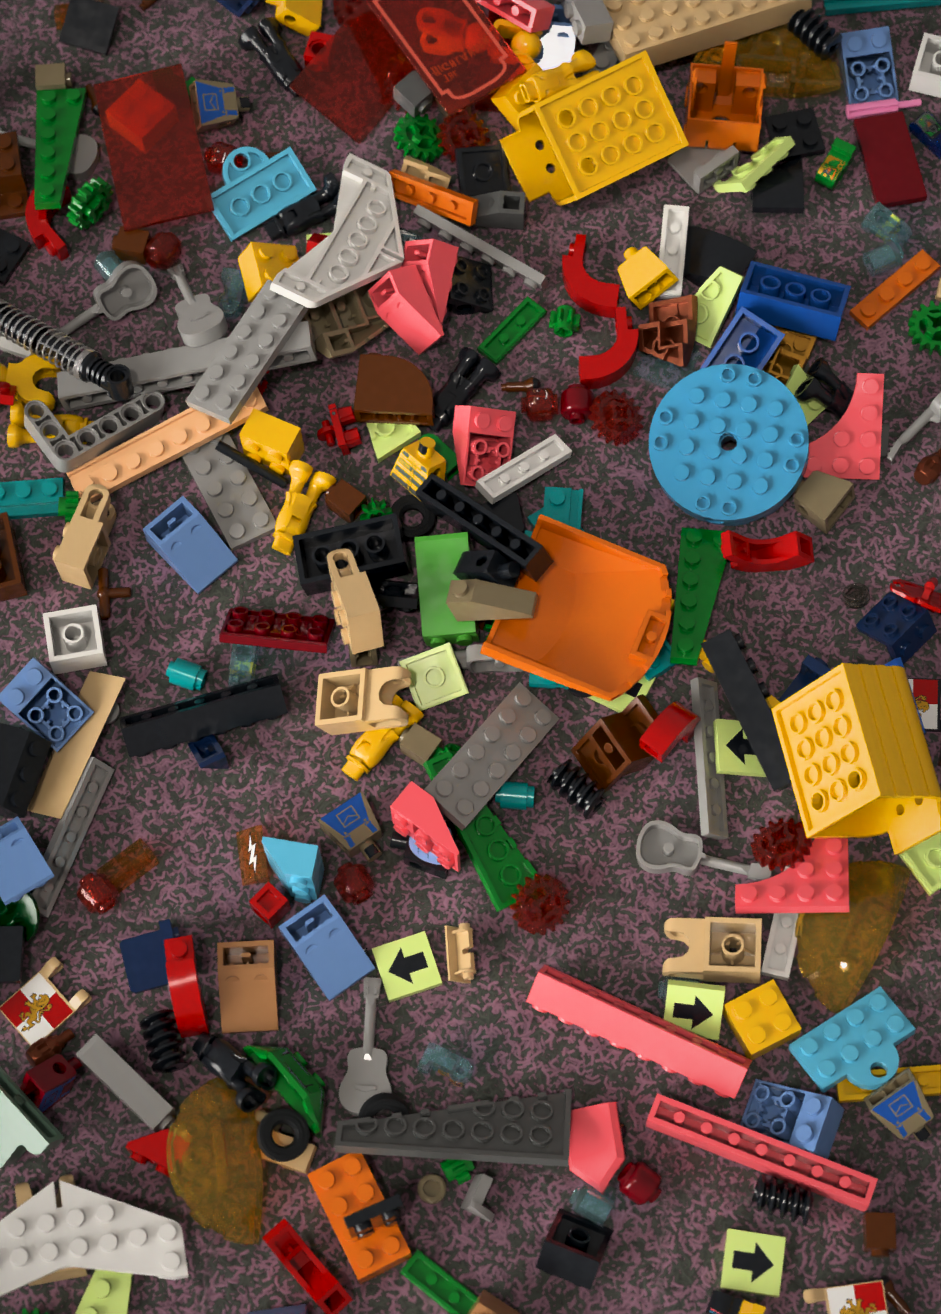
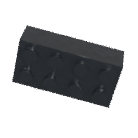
(375, 543)

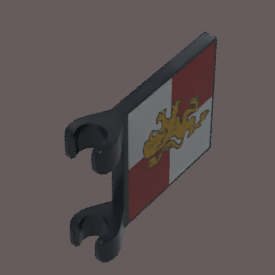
(927, 697)

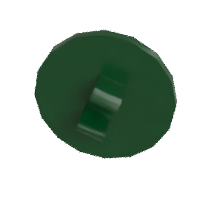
(21, 913)

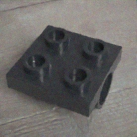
(471, 287)

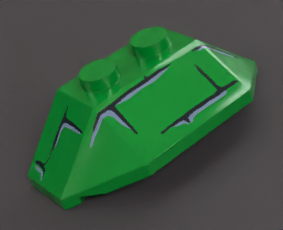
(294, 1083)

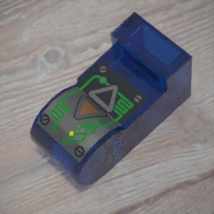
(928, 132)

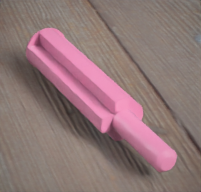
(879, 107)

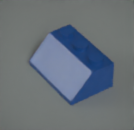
(745, 342)

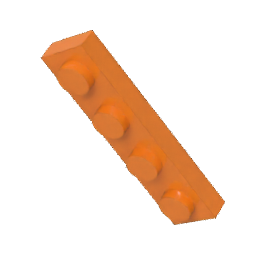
(434, 197)
(894, 290)

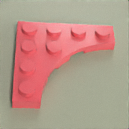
(854, 442)
(811, 887)

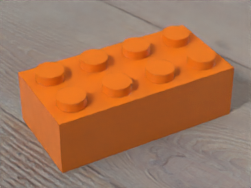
(349, 1187)

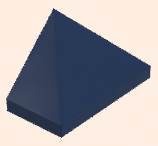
(209, 753)

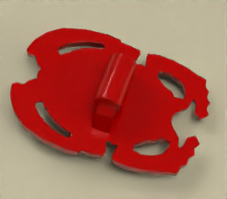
(919, 595)

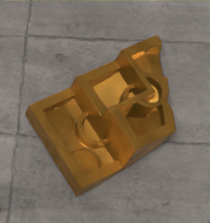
(792, 350)

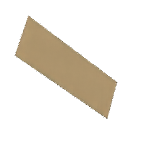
(67, 764)

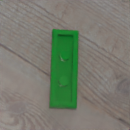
(512, 330)
(438, 1284)

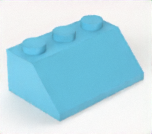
(296, 866)

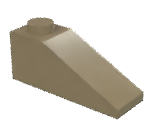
(489, 601)

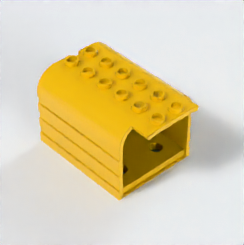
(594, 133)
(860, 757)

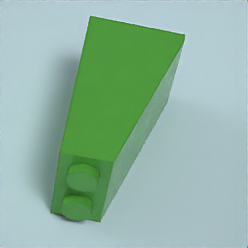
(435, 564)

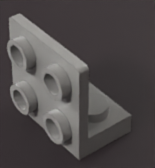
(703, 166)

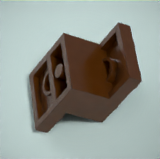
(12, 178)
(613, 744)

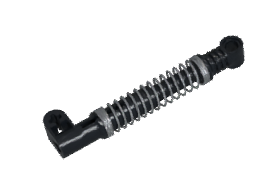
(86, 364)

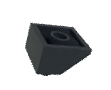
(574, 1249)

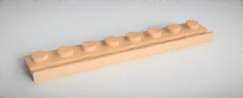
(157, 448)

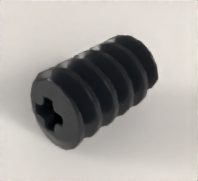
(814, 33)
(577, 789)
(161, 1042)
(782, 1199)

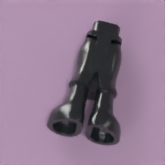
(277, 56)
(306, 212)
(459, 389)
(835, 400)
(233, 1068)

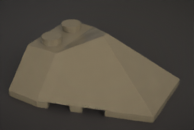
(345, 322)

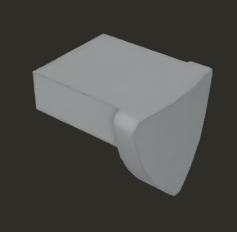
(476, 1195)

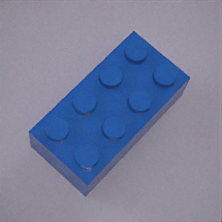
(794, 300)

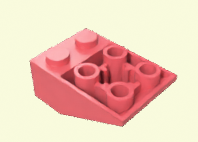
(436, 265)
(407, 308)
(481, 440)
(419, 817)

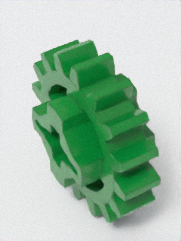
(418, 137)
(90, 203)
(928, 319)

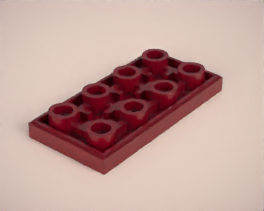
(890, 159)
(277, 630)

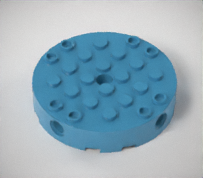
(719, 407)

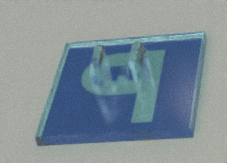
(663, 372)

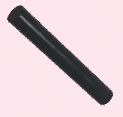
(251, 464)

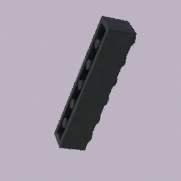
(484, 526)
(749, 703)
(203, 716)

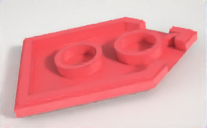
(596, 1144)

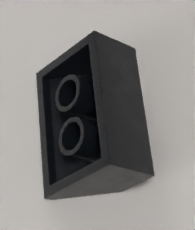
(20, 767)

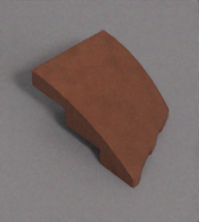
(670, 330)

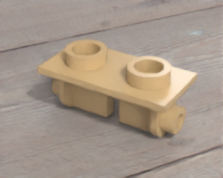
(460, 962)

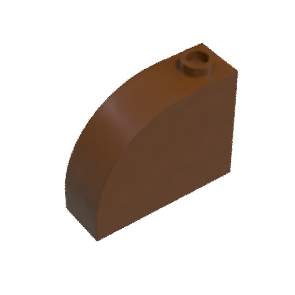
(392, 392)

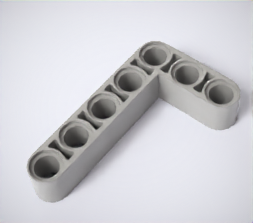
(91, 433)

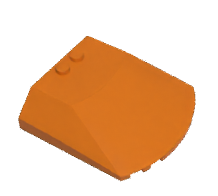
(594, 616)

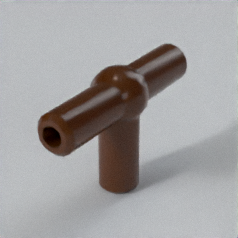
(105, 593)

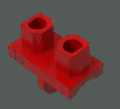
(345, 439)

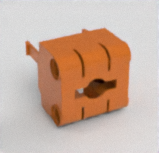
(724, 93)

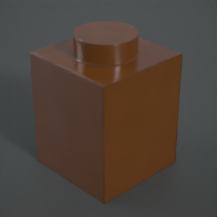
(131, 245)
(345, 501)
(879, 1233)

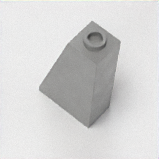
(126, 1084)

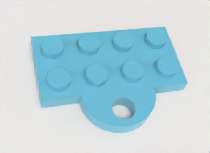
(258, 190)
(855, 1043)

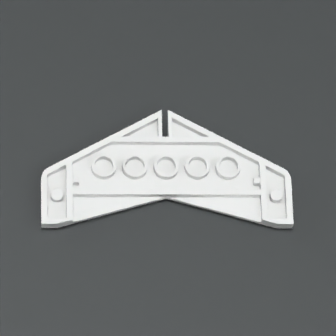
(360, 247)
(86, 1234)

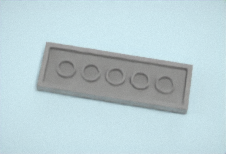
(246, 355)
(230, 494)
(491, 755)

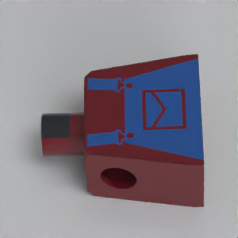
(50, 1081)

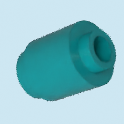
(186, 674)
(515, 795)

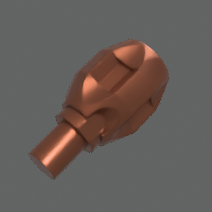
(928, 468)
(48, 1047)

